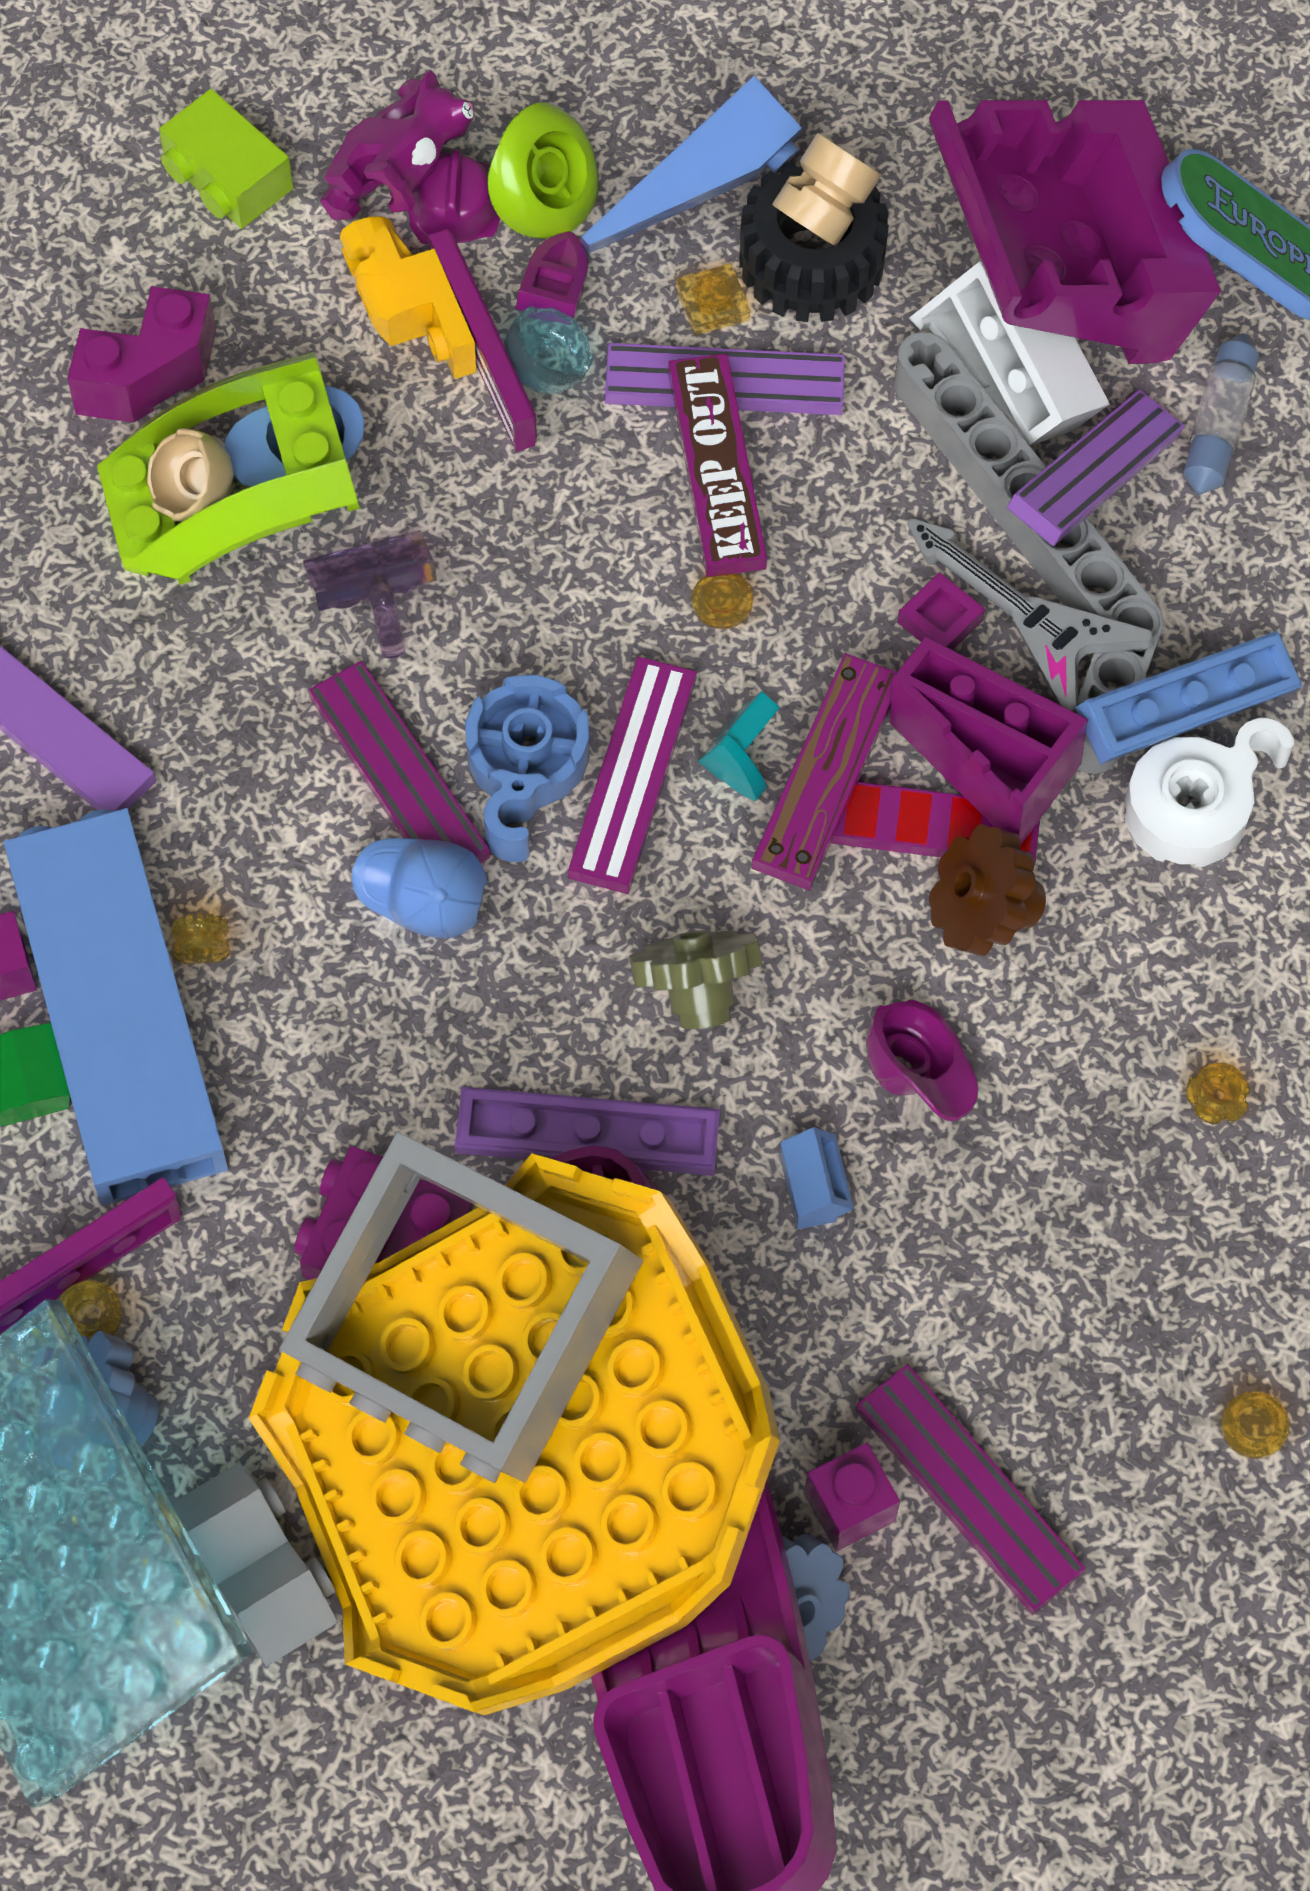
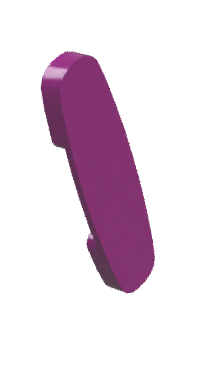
(721, 1721)

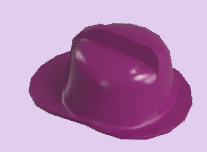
(454, 199)

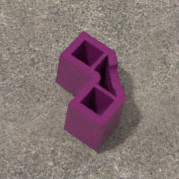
(130, 374)

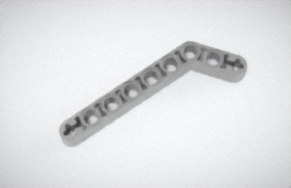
(936, 381)

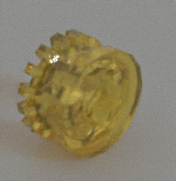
(200, 939)

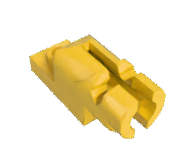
(407, 293)

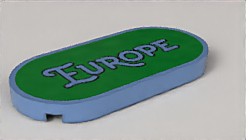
(1241, 227)

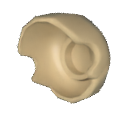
(188, 473)

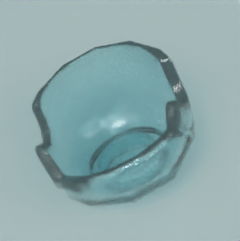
(538, 341)

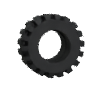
(807, 277)

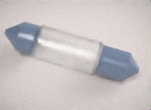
(1221, 414)

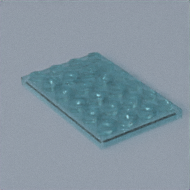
(98, 1579)

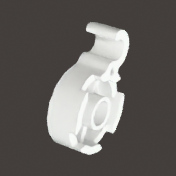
(1212, 775)

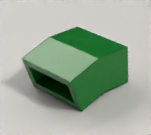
(31, 1075)

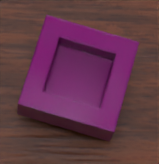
(941, 613)

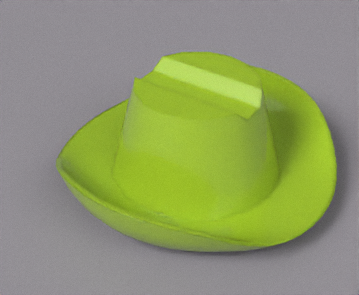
(543, 173)

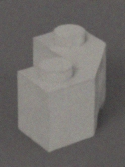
(253, 1565)

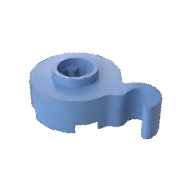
(524, 776)

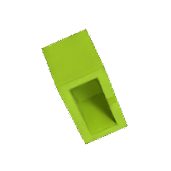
(225, 159)

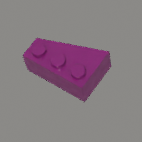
(987, 735)

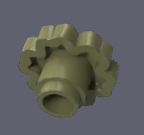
(697, 972)

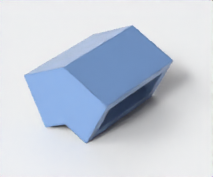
(815, 1178)

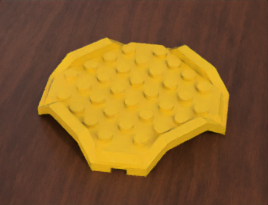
(627, 1512)

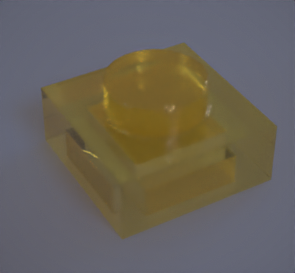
(712, 299)

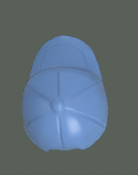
(421, 885)

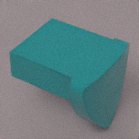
(727, 753)

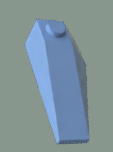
(721, 154)

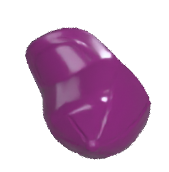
(931, 1047)

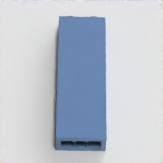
(114, 1005)

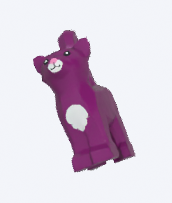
(396, 147)

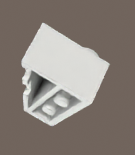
(1029, 373)

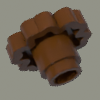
(985, 891)

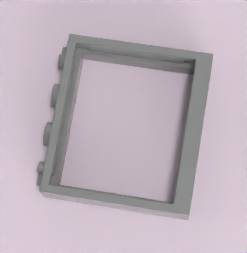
(561, 1360)

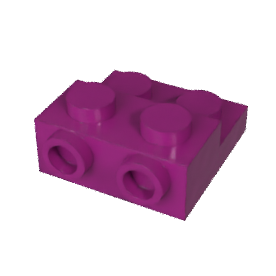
(344, 1186)

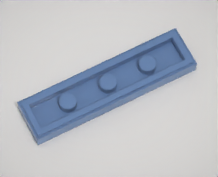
(1188, 697)

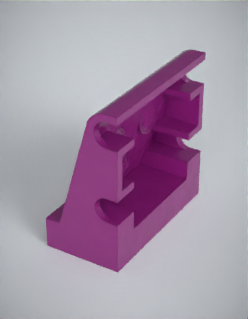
(1077, 222)

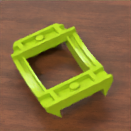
(310, 451)

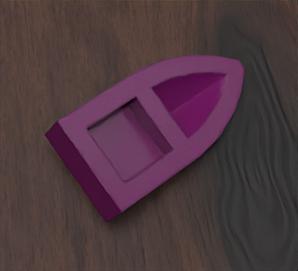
(555, 275)

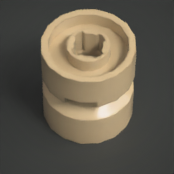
(826, 189)

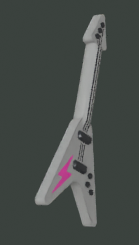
(1052, 632)

